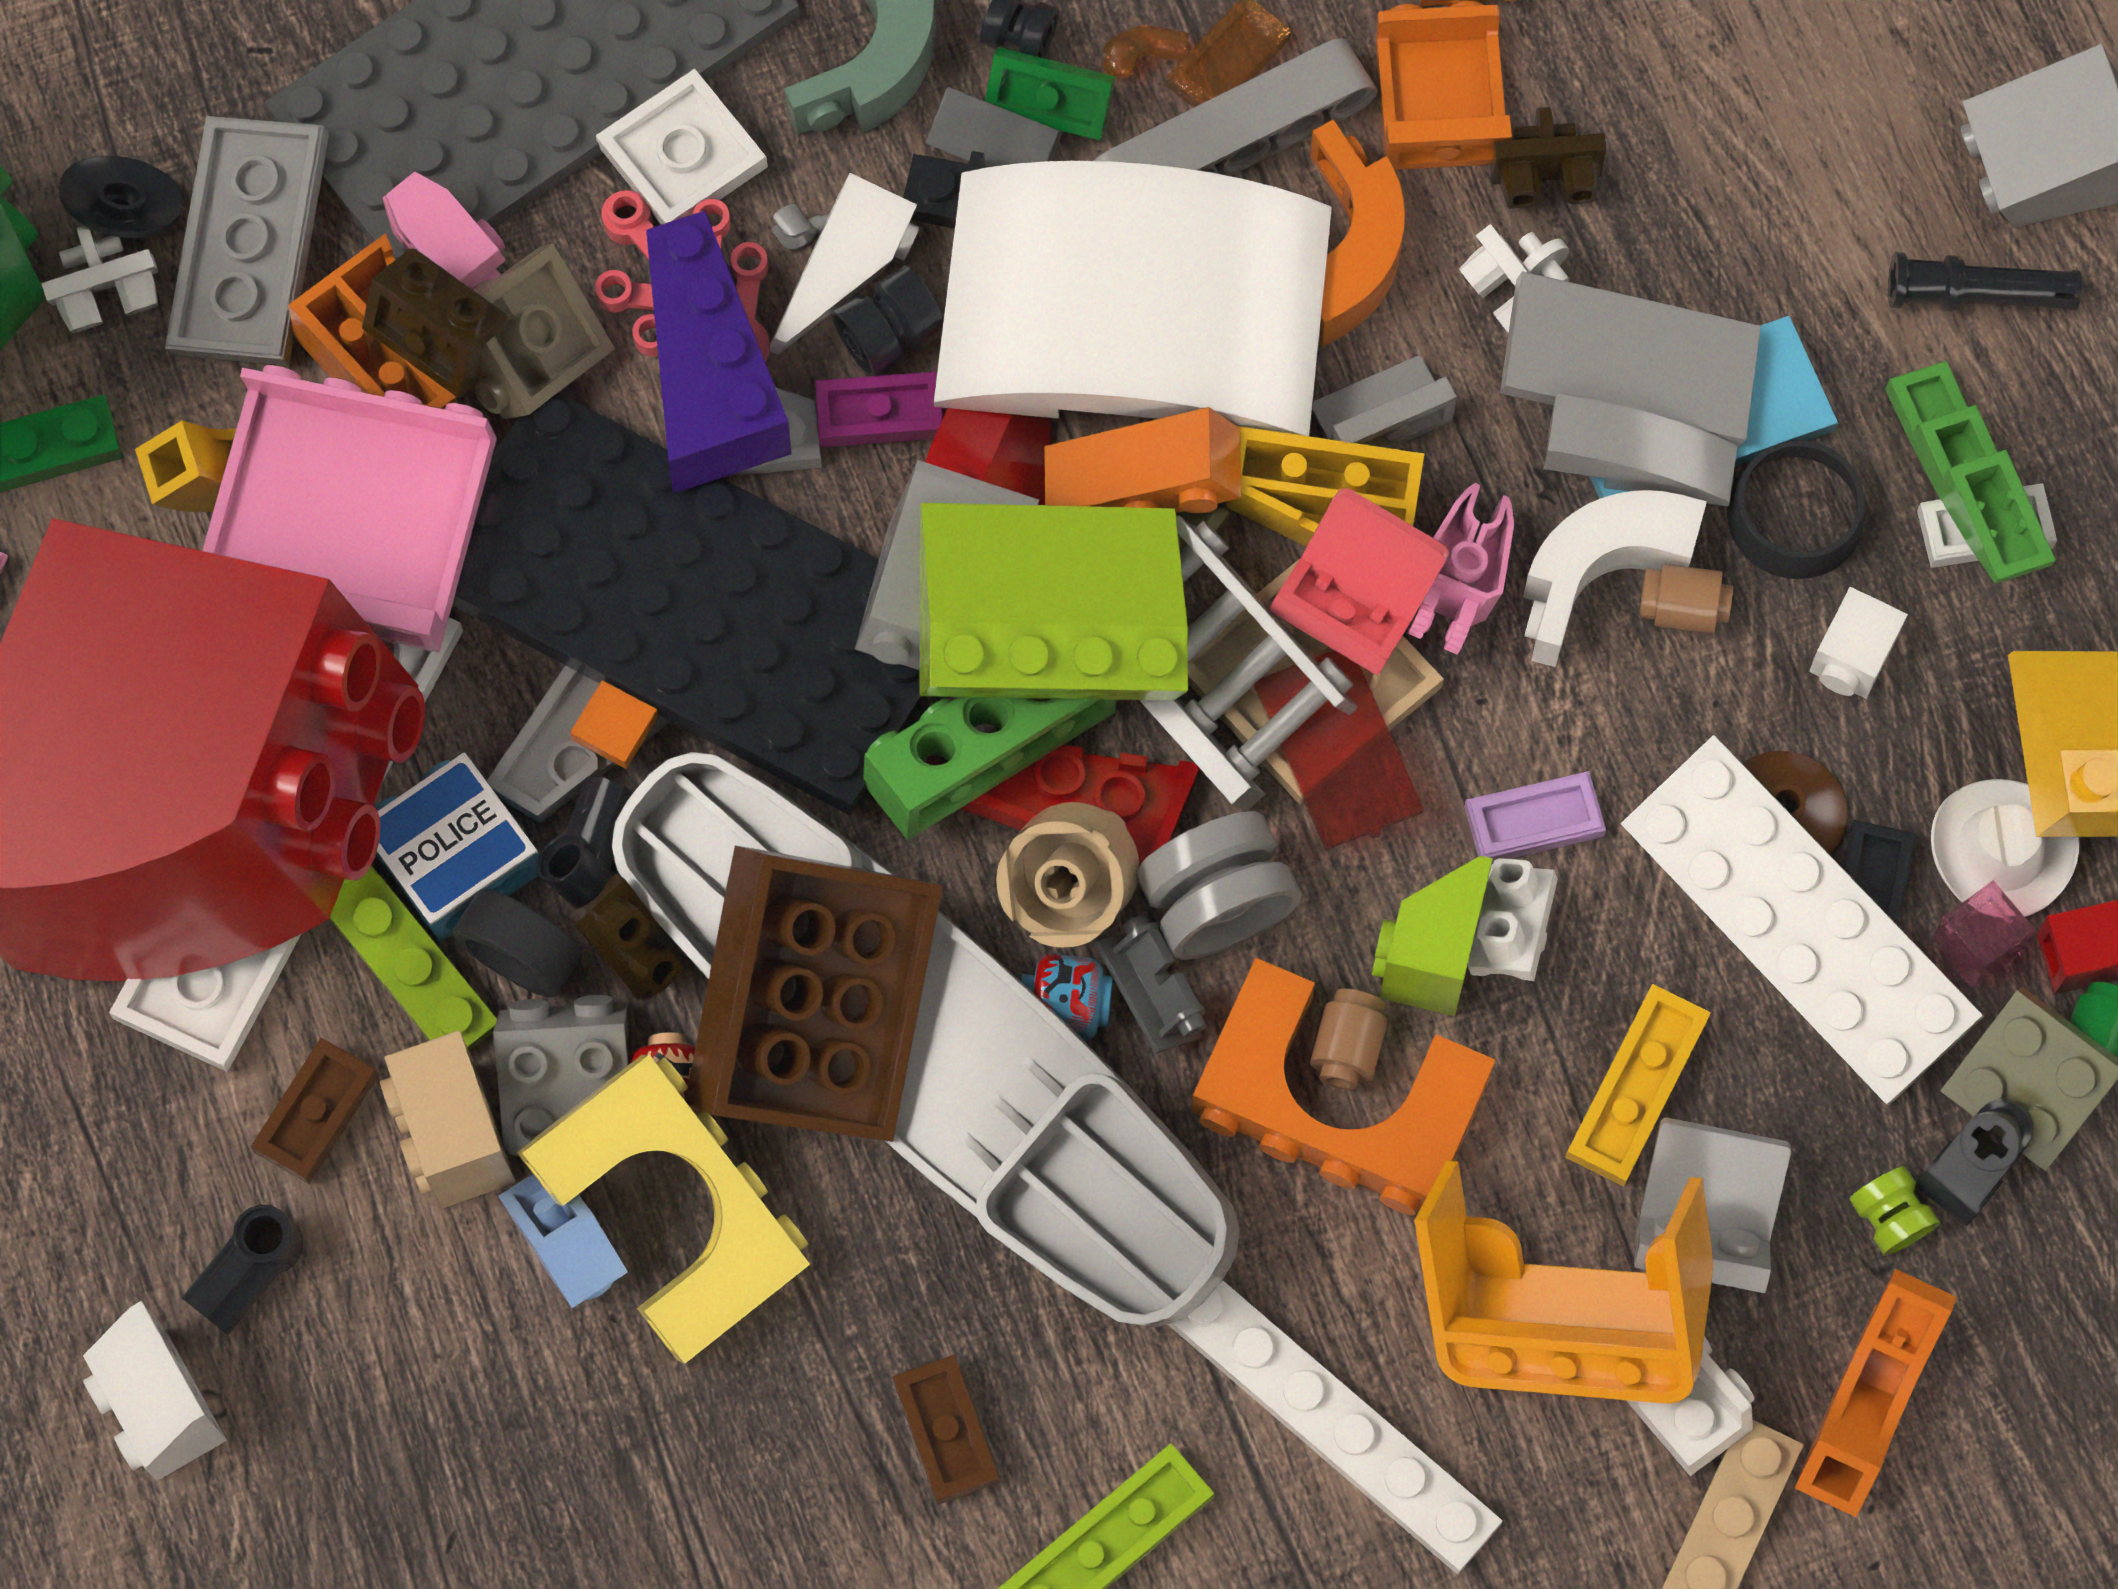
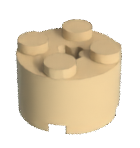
(1046, 901)

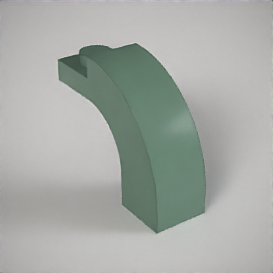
(876, 80)

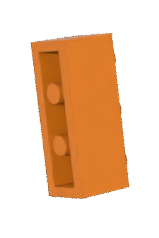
(1161, 463)

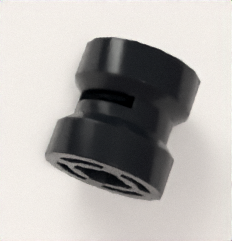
(1020, 26)

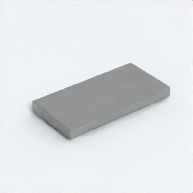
(247, 240)
(1630, 354)

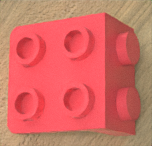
(1360, 580)

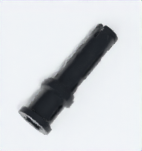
(1955, 283)

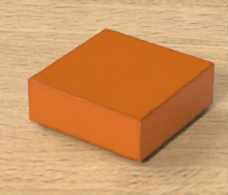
(614, 724)

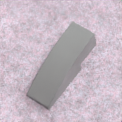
(1638, 450)

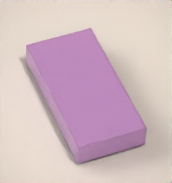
(1535, 817)

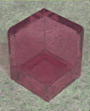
(1983, 934)

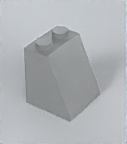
(2049, 139)
(893, 607)

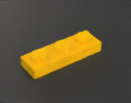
(1637, 1085)

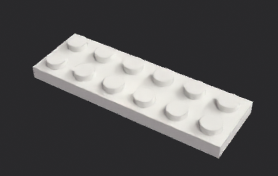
(1802, 920)

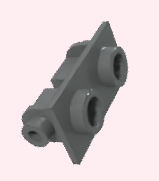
(1159, 1002)

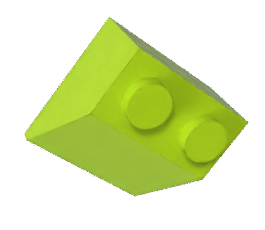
(1431, 941)

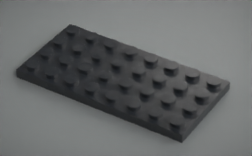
(684, 599)

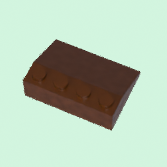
(813, 995)

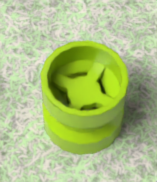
(1888, 1198)

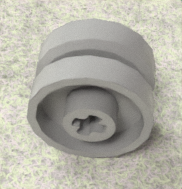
(1218, 885)

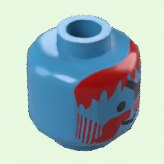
(1074, 991)

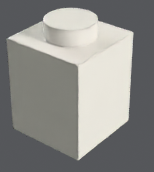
(1857, 644)

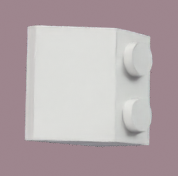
(151, 1395)

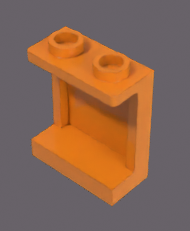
(1440, 85)

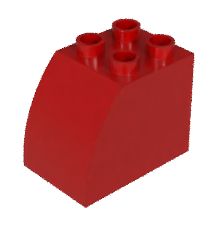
(184, 756)

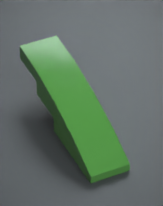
(1969, 473)

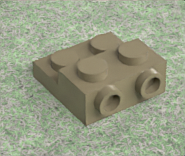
(546, 338)

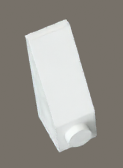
(852, 251)

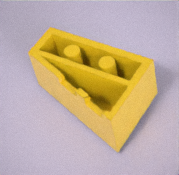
(1295, 477)

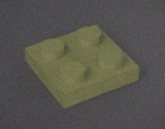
(2041, 1064)

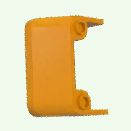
(1559, 1324)

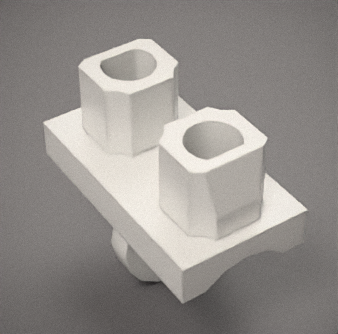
(1497, 262)
(75, 291)
(1513, 920)

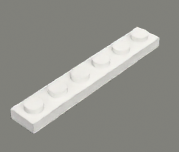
(1339, 1427)

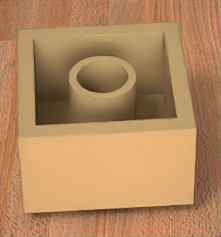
(449, 1118)

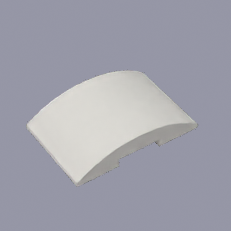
(1133, 294)

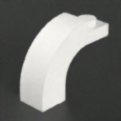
(1601, 537)

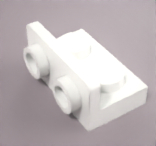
(1706, 1420)

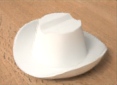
(1991, 835)

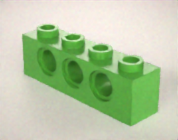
(923, 794)

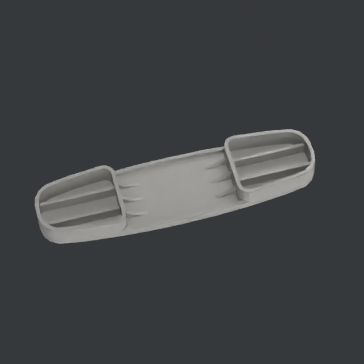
(996, 1086)

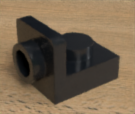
(936, 187)

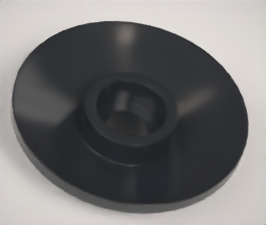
(120, 196)

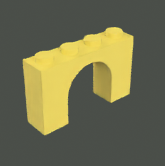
(748, 1248)

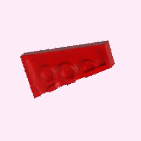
(1141, 792)

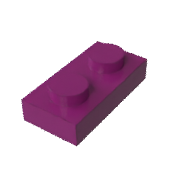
(877, 409)

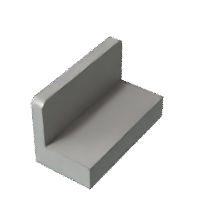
(1387, 406)

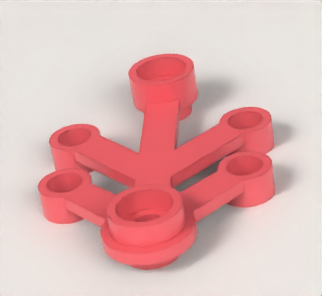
(639, 295)

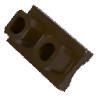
(1546, 154)
(629, 939)

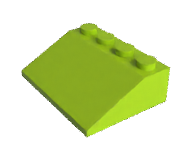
(1051, 602)

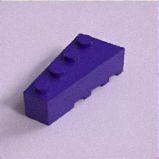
(712, 373)

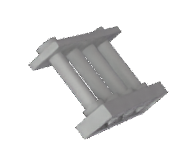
(1194, 722)

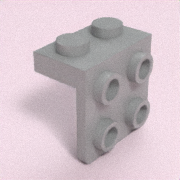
(554, 1060)

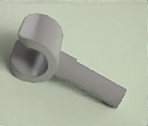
(795, 229)

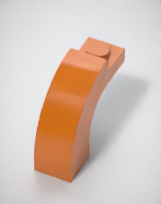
(1369, 255)
(1874, 1392)

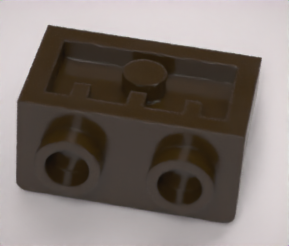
(431, 320)

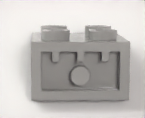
(1742, 1195)

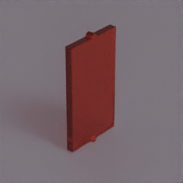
(1341, 761)

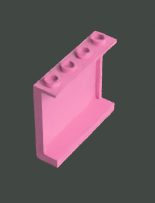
(356, 495)

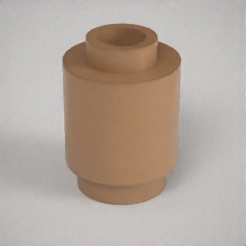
(1685, 598)
(1349, 1039)

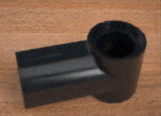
(582, 858)
(241, 1275)

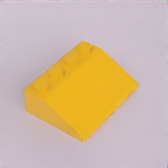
(2069, 739)

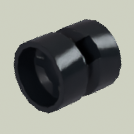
(895, 318)

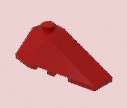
(994, 449)

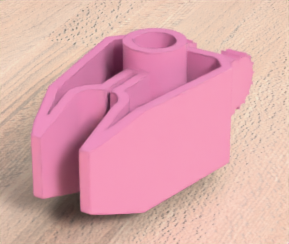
(441, 229)
(1472, 573)

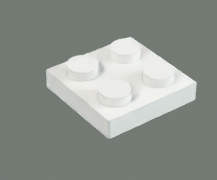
(681, 149)

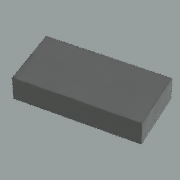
(1003, 136)

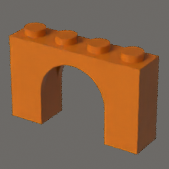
(1248, 1094)

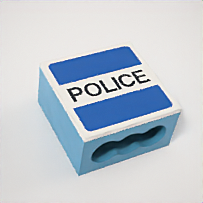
(450, 842)

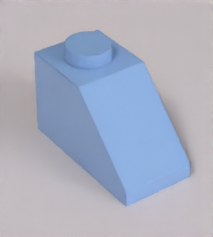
(564, 1241)

